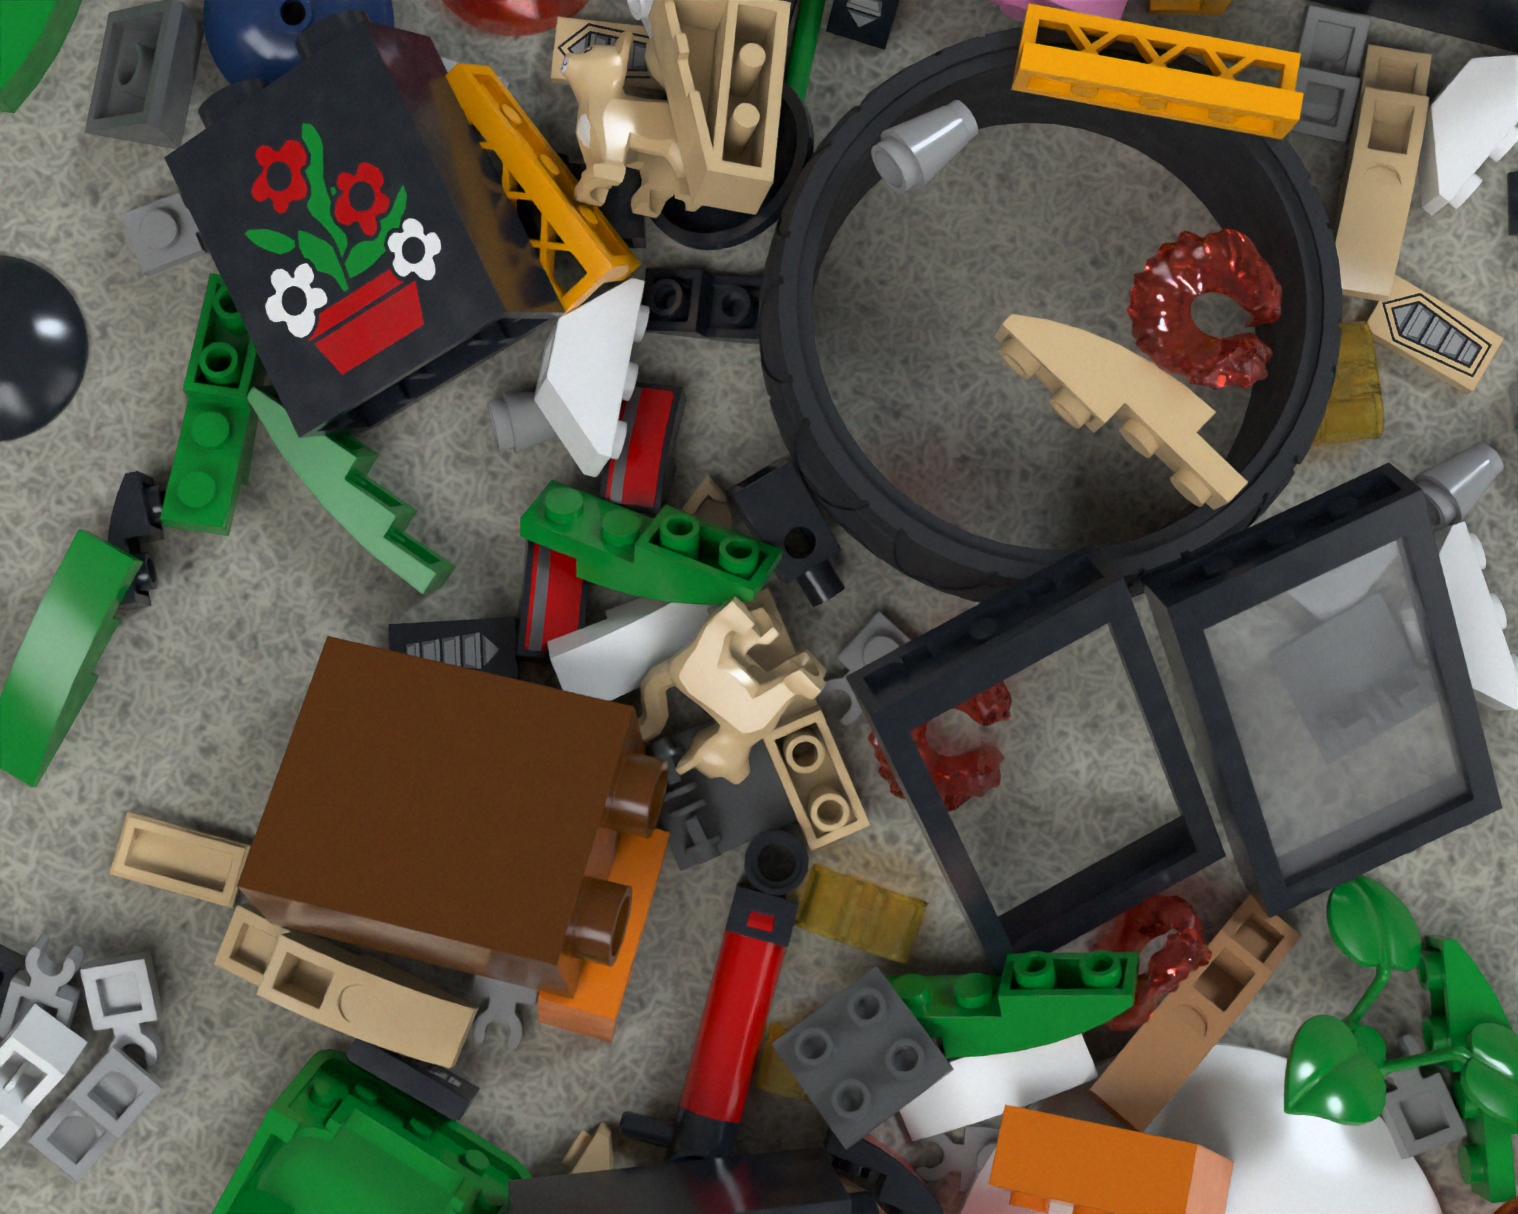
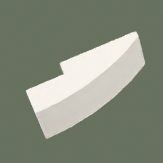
(621, 650)
(31, 1065)
(984, 1085)

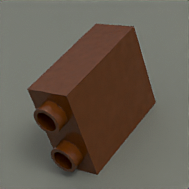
(455, 818)

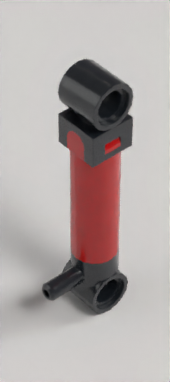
(733, 1014)

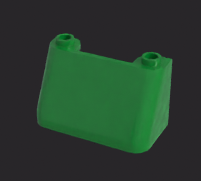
(364, 1147)

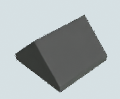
(146, 74)

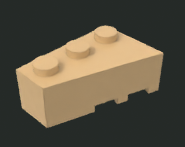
(724, 93)

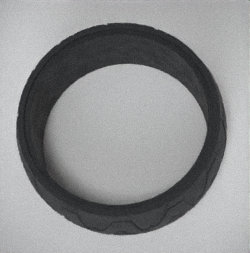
(1240, 178)

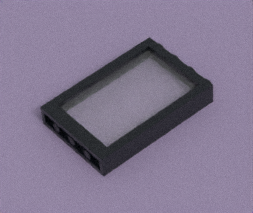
(1326, 688)

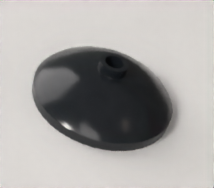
(721, 228)
(39, 348)

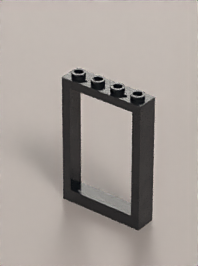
(983, 650)

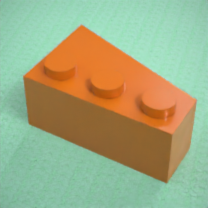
(602, 987)
(1104, 1168)

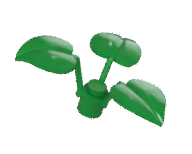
(1340, 1066)

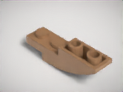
(1194, 1017)

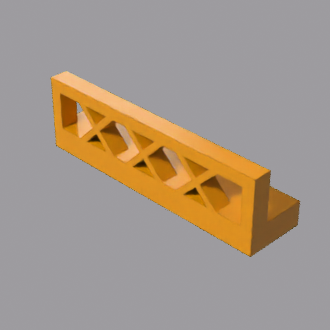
(1152, 86)
(546, 182)

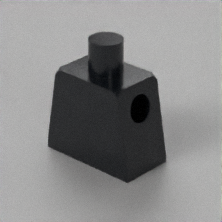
(771, 506)

